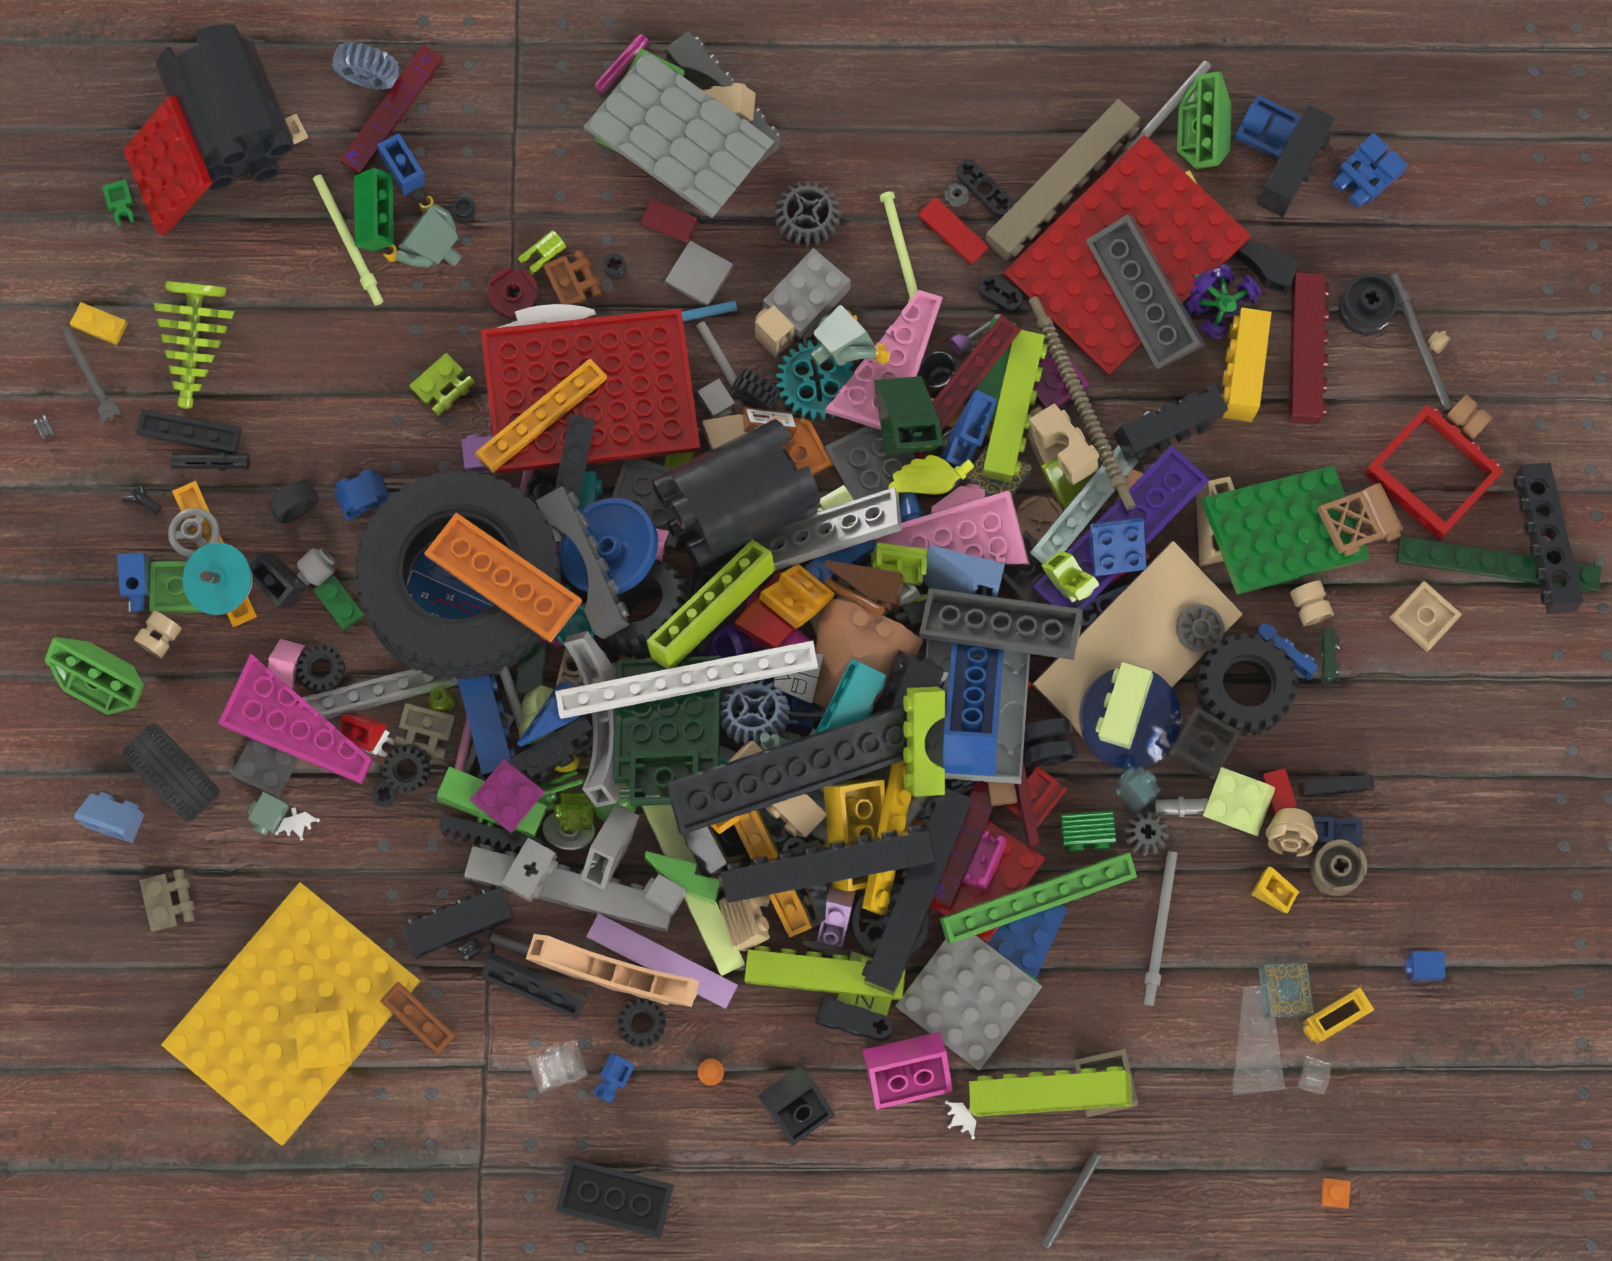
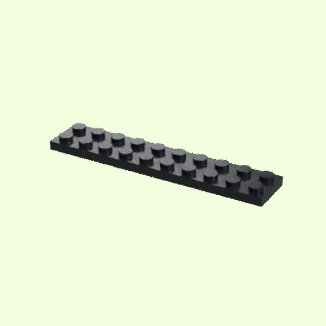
(788, 770)

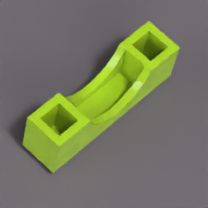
(923, 709)

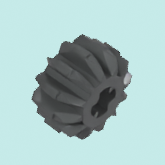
(1138, 837)

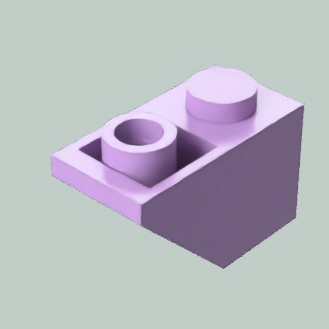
(837, 916)

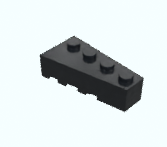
(1171, 424)

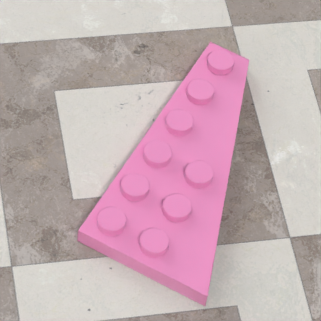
(906, 343)
(978, 528)

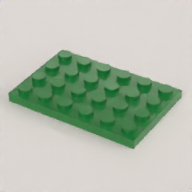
(1275, 531)

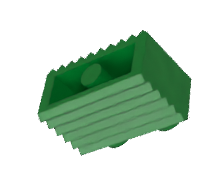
(1087, 830)

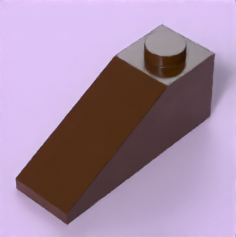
(875, 584)

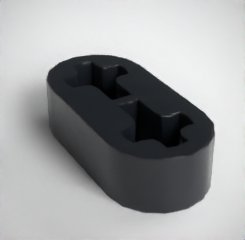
(1002, 289)

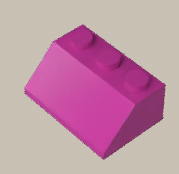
(908, 1070)

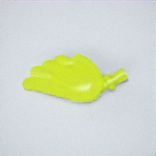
(929, 476)

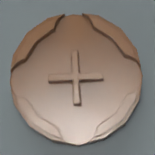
(1038, 515)

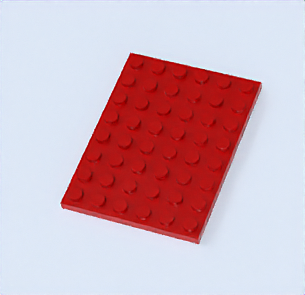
(1178, 221)
(637, 411)

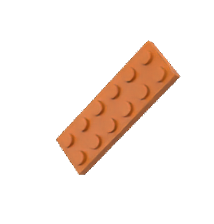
(503, 577)

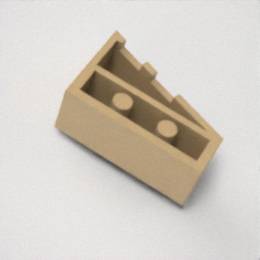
(1208, 547)

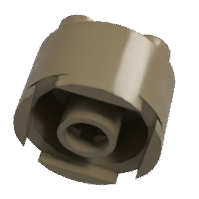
(1344, 855)

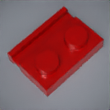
(1044, 795)

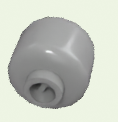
(315, 567)

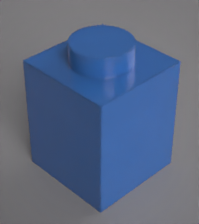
(1425, 965)

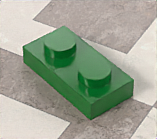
(338, 603)

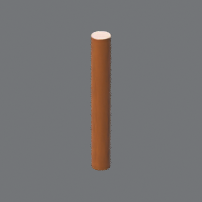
(854, 596)

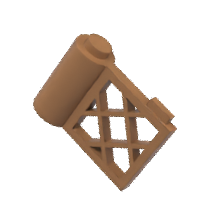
(1375, 512)

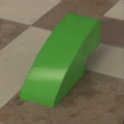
(684, 875)

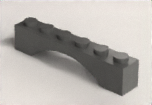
(690, 56)
(602, 605)

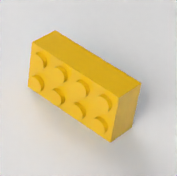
(1246, 364)
(851, 812)

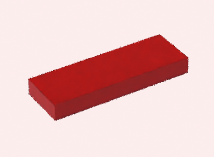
(953, 231)

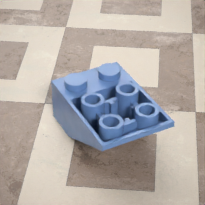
(962, 572)

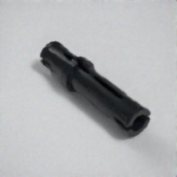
(210, 461)

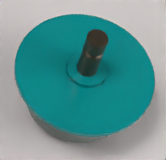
(217, 578)

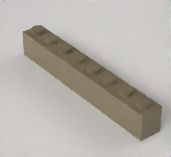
(1062, 180)

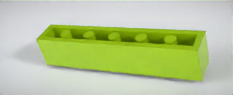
(1013, 407)
(711, 605)
(812, 973)
(1050, 1093)

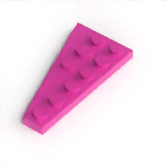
(278, 717)

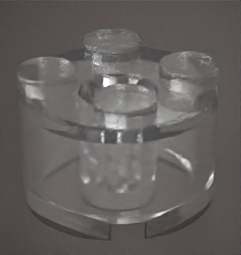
(557, 1066)

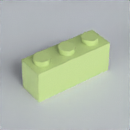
(1124, 705)

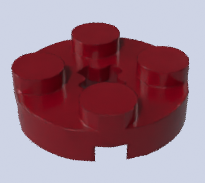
(513, 279)

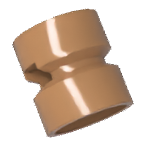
(1469, 418)

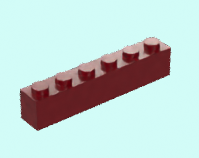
(1307, 348)

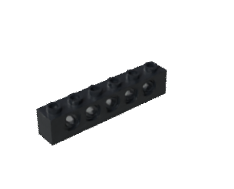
(1541, 478)

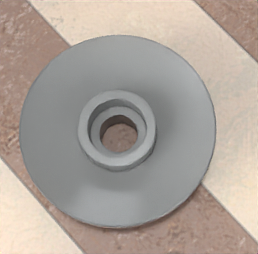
(566, 838)

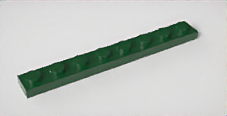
(1484, 562)

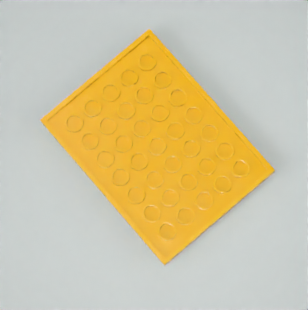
(244, 1025)

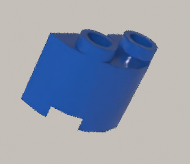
(360, 493)

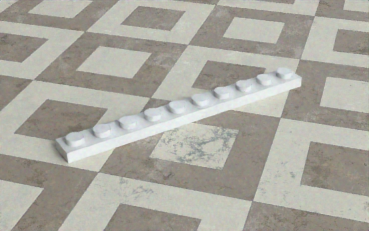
(686, 679)

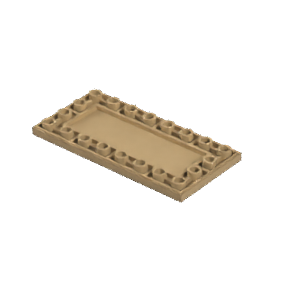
(1138, 631)

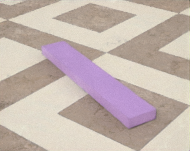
(658, 958)

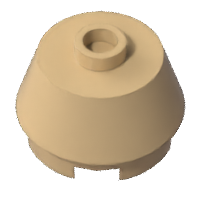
(1292, 832)

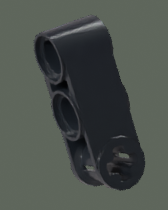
(852, 1019)

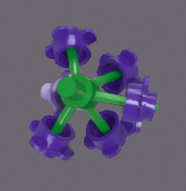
(1227, 304)

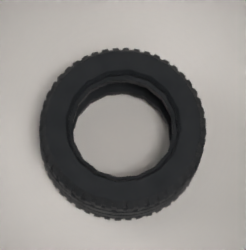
(171, 772)

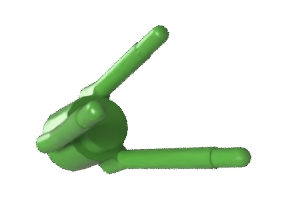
(550, 790)

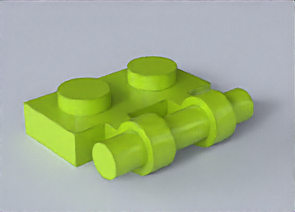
(439, 378)

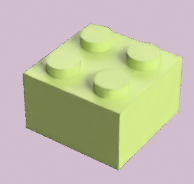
(1239, 801)

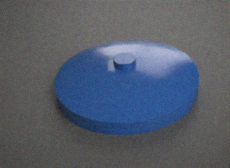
(625, 542)

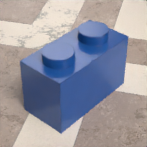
(401, 164)

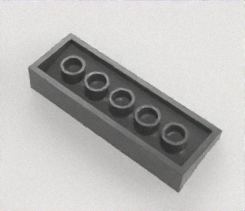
(1145, 292)
(1001, 623)

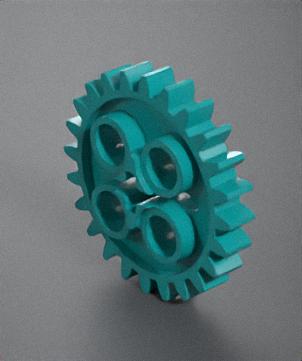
(793, 383)

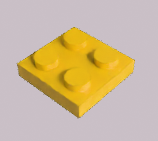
(323, 1039)

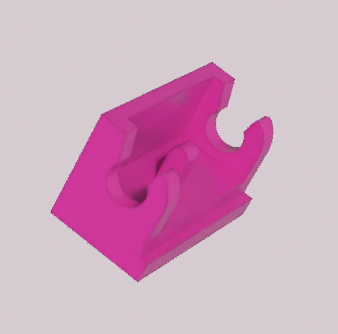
(984, 861)

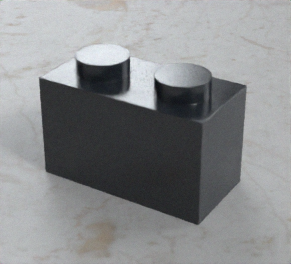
(276, 580)

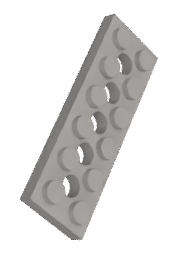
(841, 535)

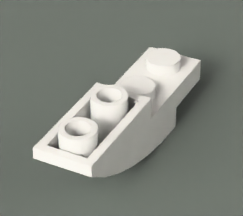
(550, 313)

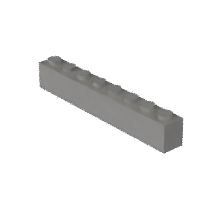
(570, 890)

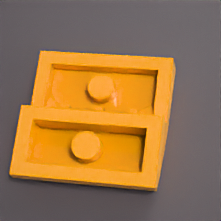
(797, 596)

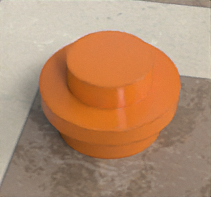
(710, 1072)

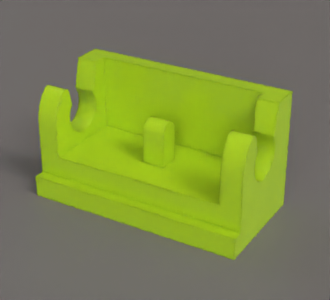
(901, 559)

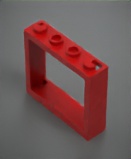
(1409, 501)

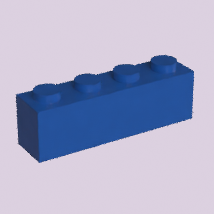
(485, 722)

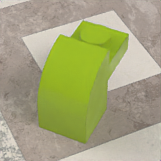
(1069, 577)

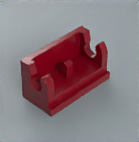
(669, 221)

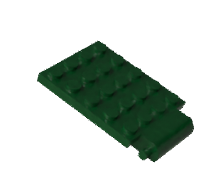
(664, 737)

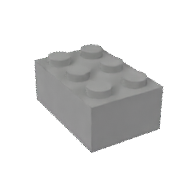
(808, 292)

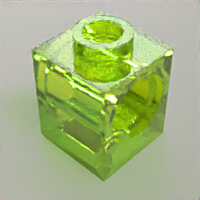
(574, 811)

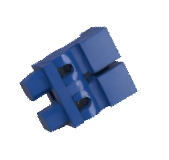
(1369, 171)

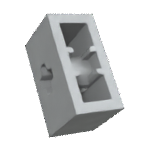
(530, 855)

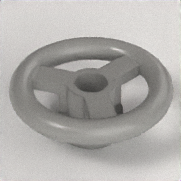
(189, 524)

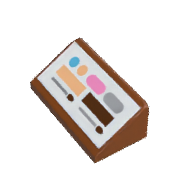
(756, 417)

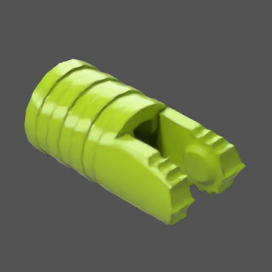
(545, 248)

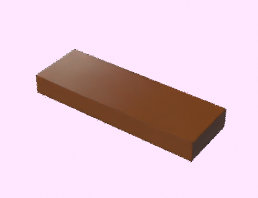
(417, 1018)

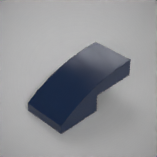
(1333, 829)

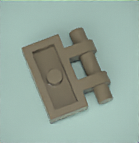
(426, 723)
(159, 902)

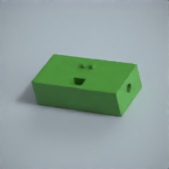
(460, 788)

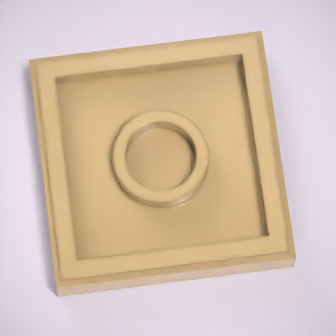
(1425, 616)

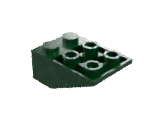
(907, 416)

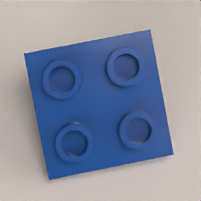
(1267, 127)
(1118, 546)

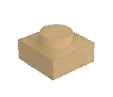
(296, 128)

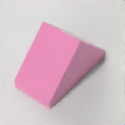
(284, 661)

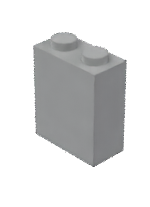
(609, 847)

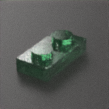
(1329, 645)

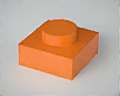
(1335, 1193)

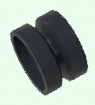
(1368, 304)
(1048, 743)

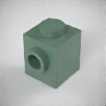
(267, 814)

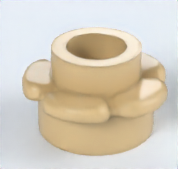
(1438, 341)

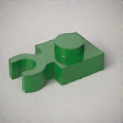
(118, 199)

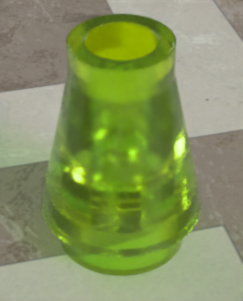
(442, 705)

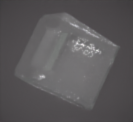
(1315, 1075)

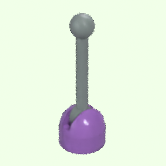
(961, 343)

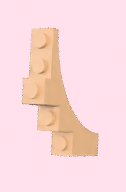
(612, 973)

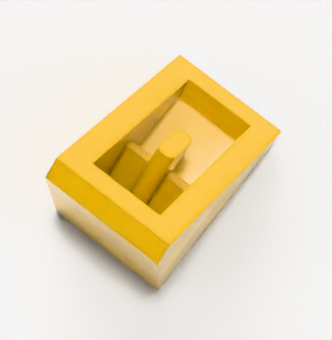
(1275, 890)

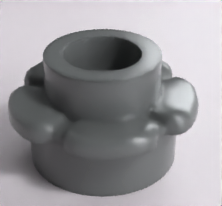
(952, 199)

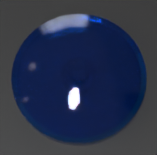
(1155, 731)

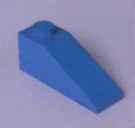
(850, 555)
(547, 718)

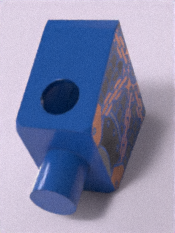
(134, 568)

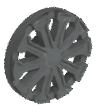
(1200, 628)

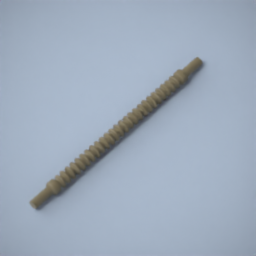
(1067, 372)

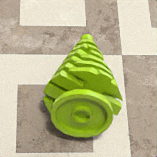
(192, 326)

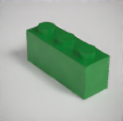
(373, 210)

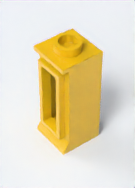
(1314, 1029)

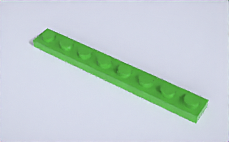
(1038, 897)

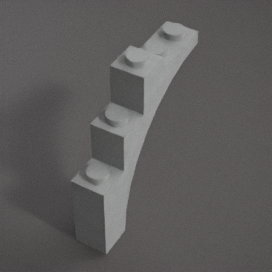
(595, 669)

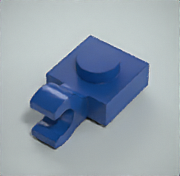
(615, 1074)

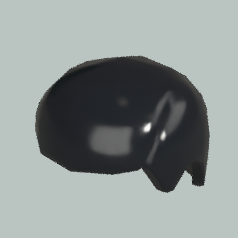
(937, 370)
(540, 486)

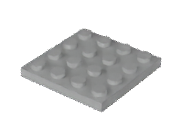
(969, 998)

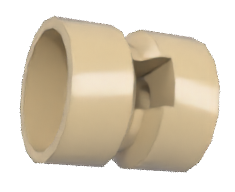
(1310, 600)
(161, 626)

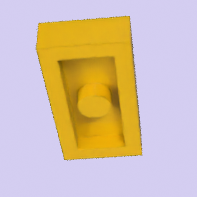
(98, 323)

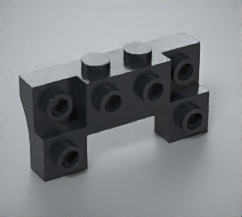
(556, 750)

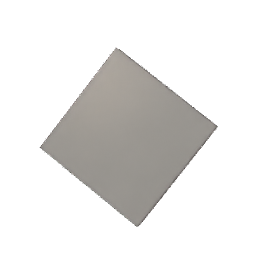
(698, 273)

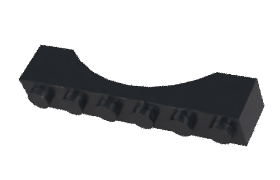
(1272, 268)

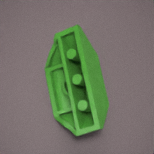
(1205, 122)
(94, 675)

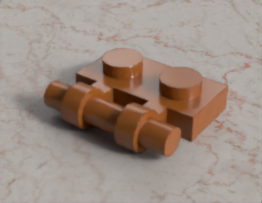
(565, 283)

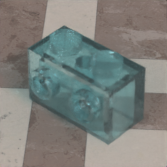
(1137, 789)

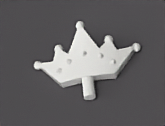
(296, 823)
(962, 1117)

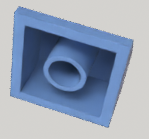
(110, 817)

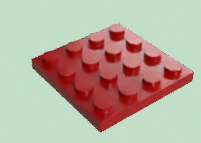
(167, 165)
(1013, 872)

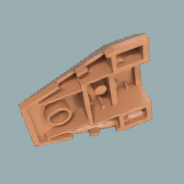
(856, 633)

